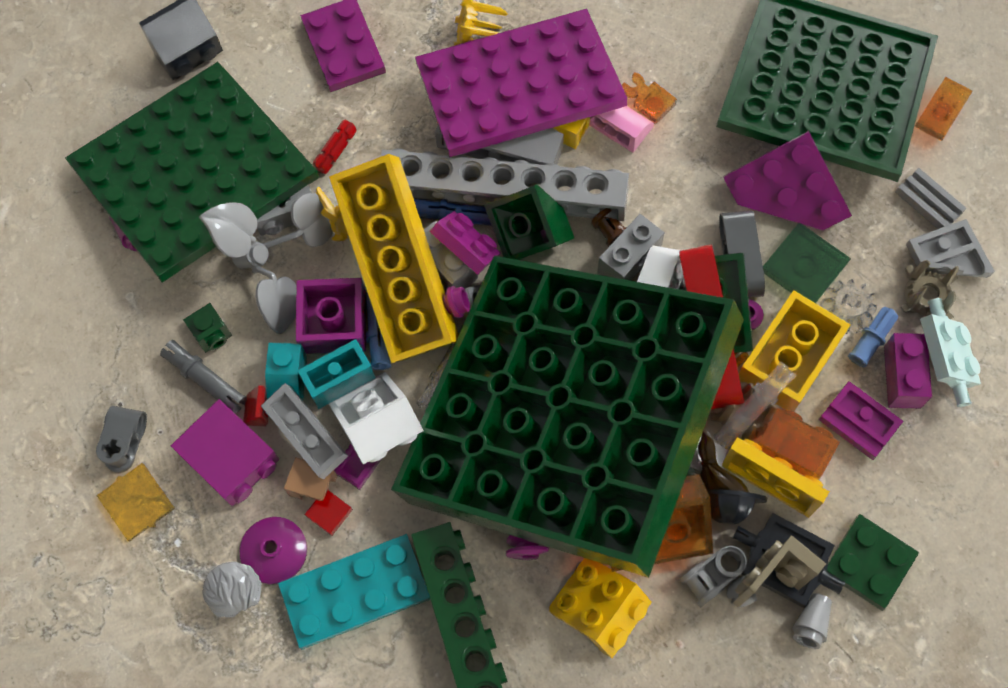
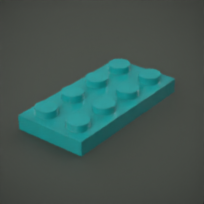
(353, 591)

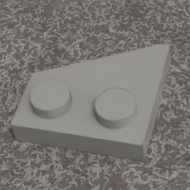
(950, 248)

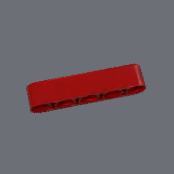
(702, 277)

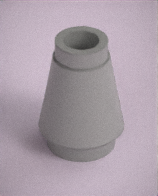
(813, 622)

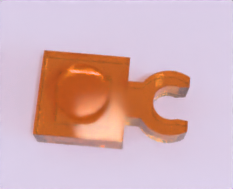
(651, 101)

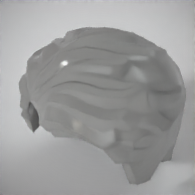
(231, 589)

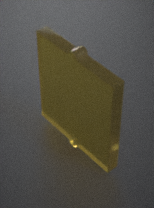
(135, 502)

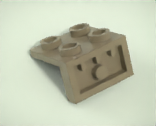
(790, 560)

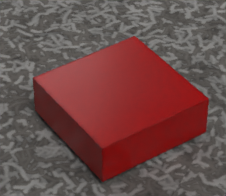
(329, 512)

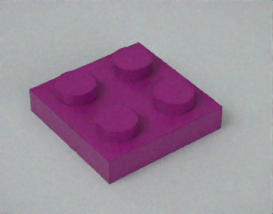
(465, 242)

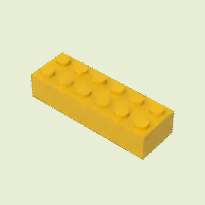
(394, 257)

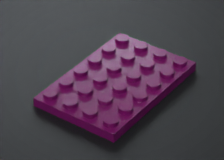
(520, 82)

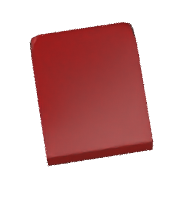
(253, 413)

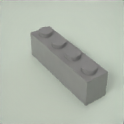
(534, 148)

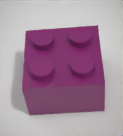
(330, 314)

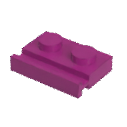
(861, 420)

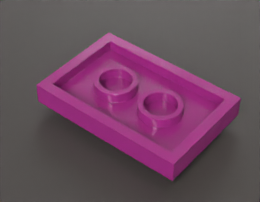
(343, 44)

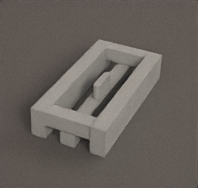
(934, 196)

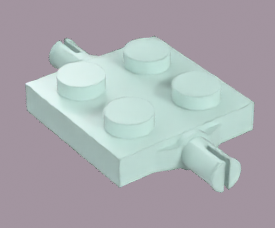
(951, 352)

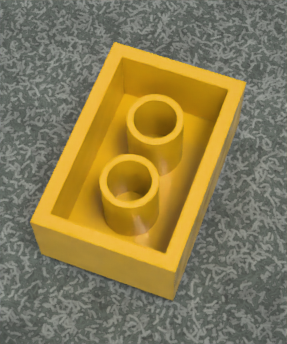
(802, 339)

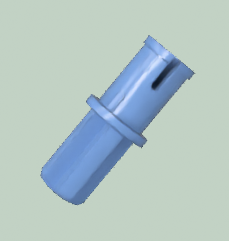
(873, 336)

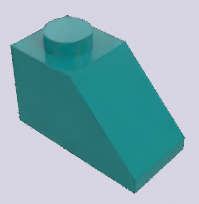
(282, 367)

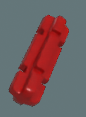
(334, 146)

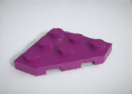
(790, 185)

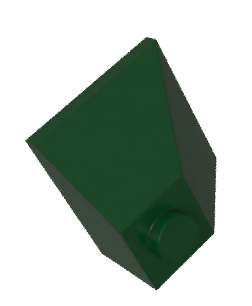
(528, 223)

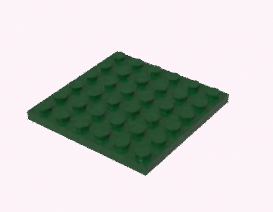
(834, 75)
(186, 156)

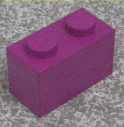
(907, 371)

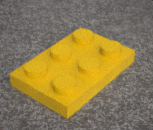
(775, 477)

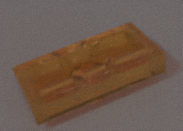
(943, 108)

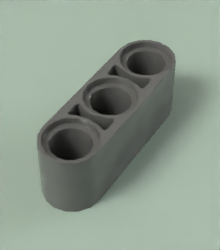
(740, 235)

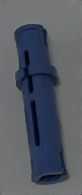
(437, 210)

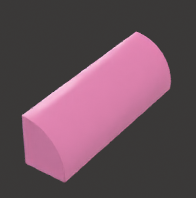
(623, 126)

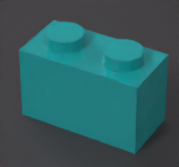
(337, 374)

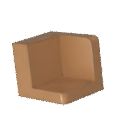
(305, 482)

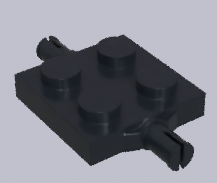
(781, 529)

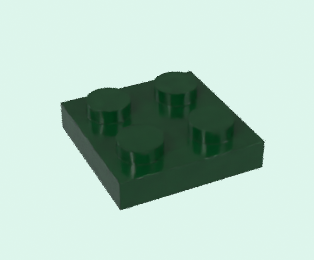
(871, 562)

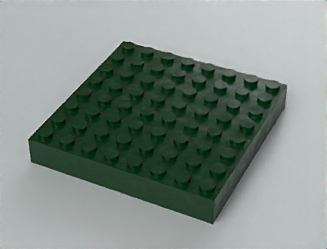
(572, 410)

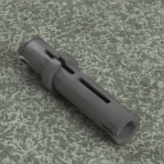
(193, 368)

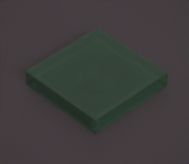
(805, 263)

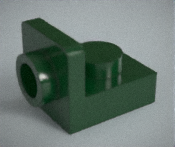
(208, 328)

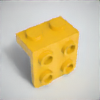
(600, 605)

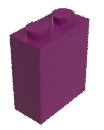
(226, 453)

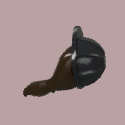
(728, 494)

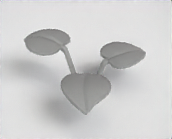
(232, 233)

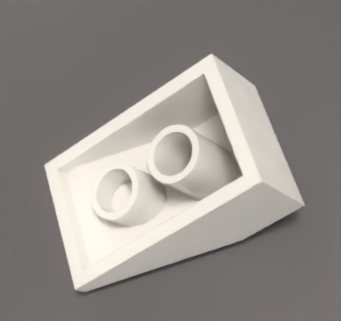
(376, 418)

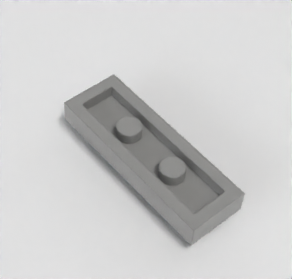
(304, 431)

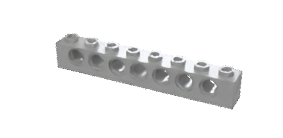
(520, 174)

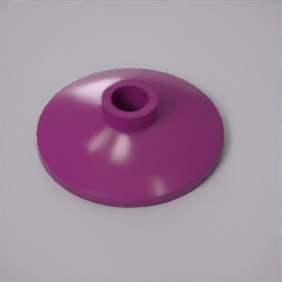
(287, 558)

